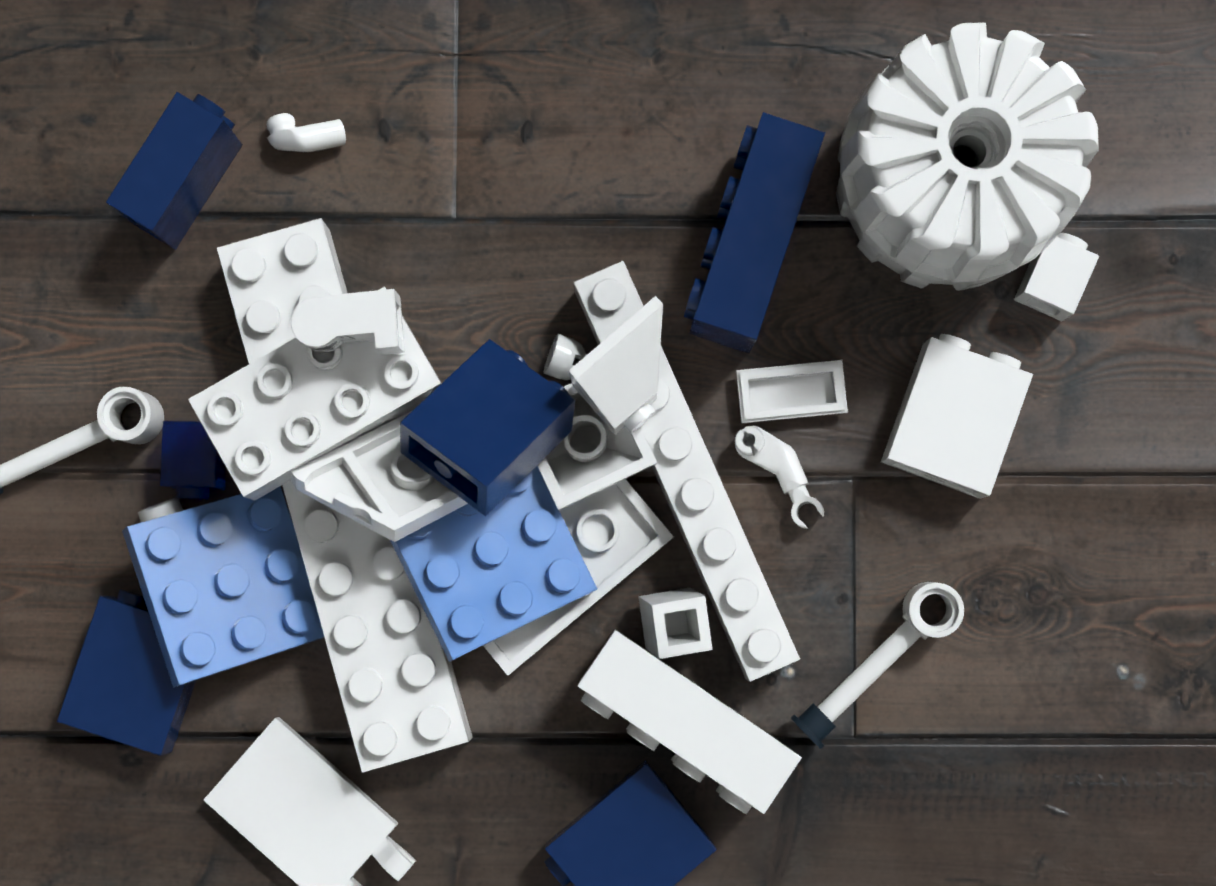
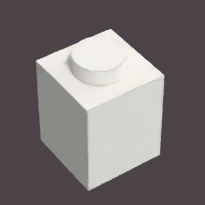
(1058, 277)
(675, 623)

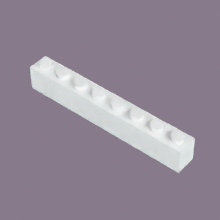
(697, 495)

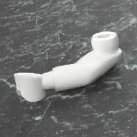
(780, 459)

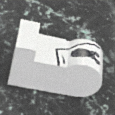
(330, 320)

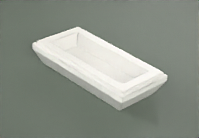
(791, 391)

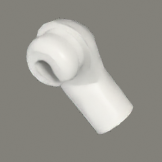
(305, 138)

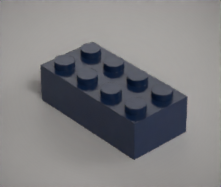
(757, 231)

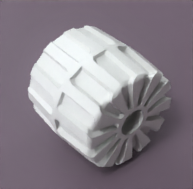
(928, 210)

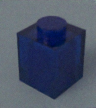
(190, 461)

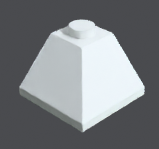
(623, 371)
(592, 456)

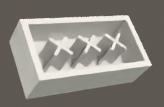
(307, 404)
(689, 722)

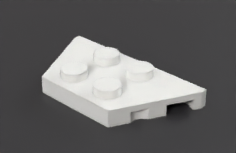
(377, 484)

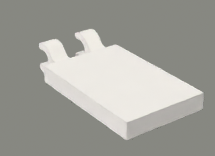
(305, 812)

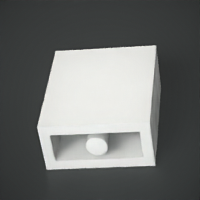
(957, 416)

